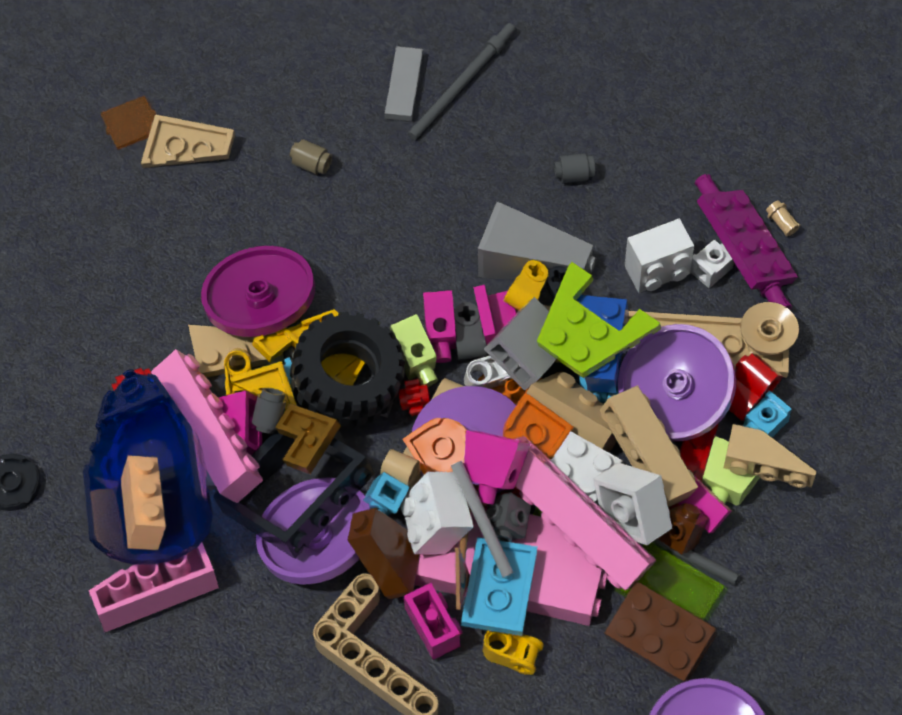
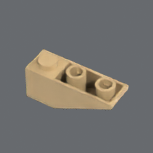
(760, 455)

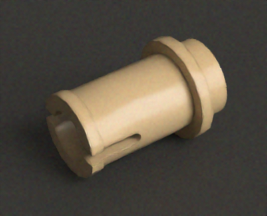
(778, 212)

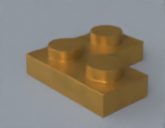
(311, 435)

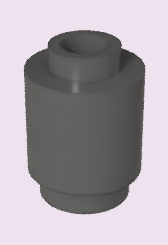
(574, 167)
(268, 409)

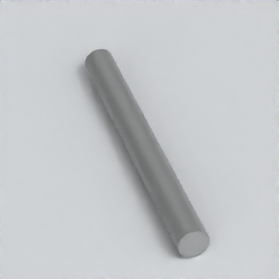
(482, 519)

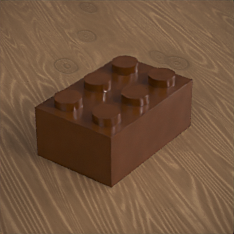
(660, 633)

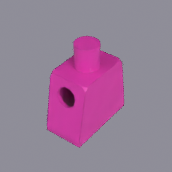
(440, 323)
(493, 462)

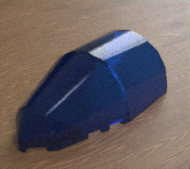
(146, 423)

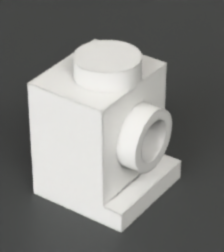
(711, 263)

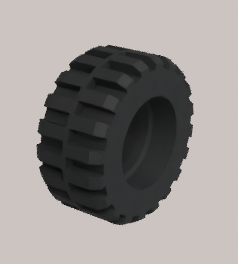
(354, 337)

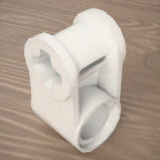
(493, 373)

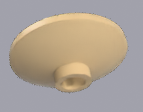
(769, 317)

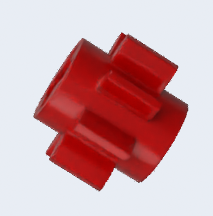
(414, 396)

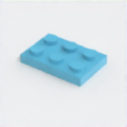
(495, 600)

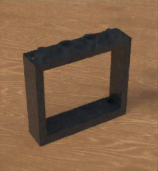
(318, 514)

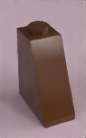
(384, 551)

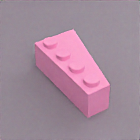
(152, 588)

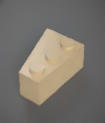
(575, 406)

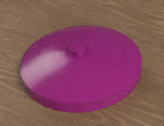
(258, 291)

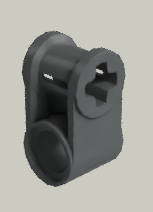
(469, 335)

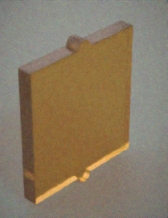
(129, 122)

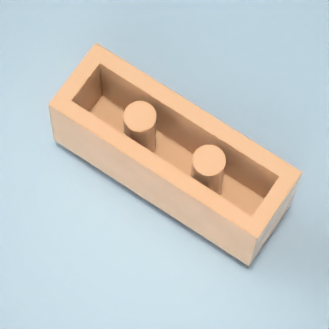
(142, 503)

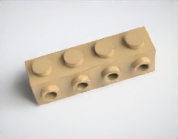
(646, 442)

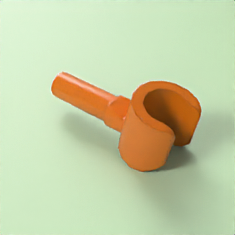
(509, 386)

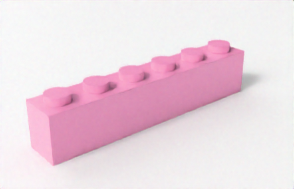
(224, 450)
(581, 520)

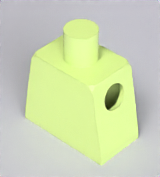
(417, 349)
(722, 481)

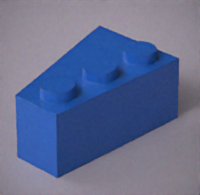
(616, 314)

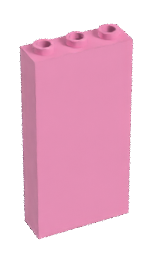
(562, 580)

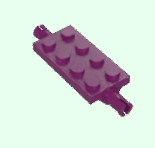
(746, 240)

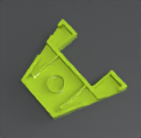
(580, 336)

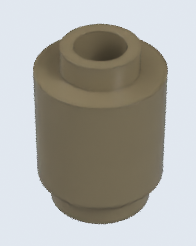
(310, 157)

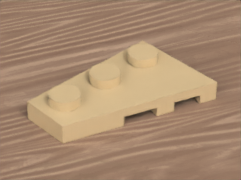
(184, 141)
(213, 345)

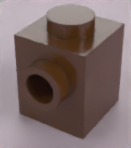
(686, 529)

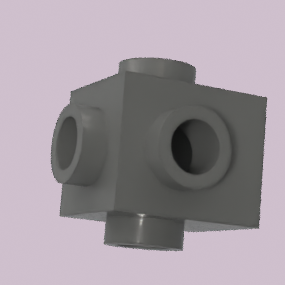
(509, 517)

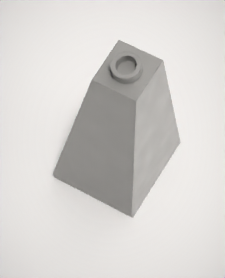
(517, 238)

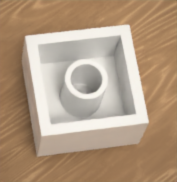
(659, 256)
(583, 462)
(634, 501)
(436, 513)

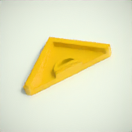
(265, 377)

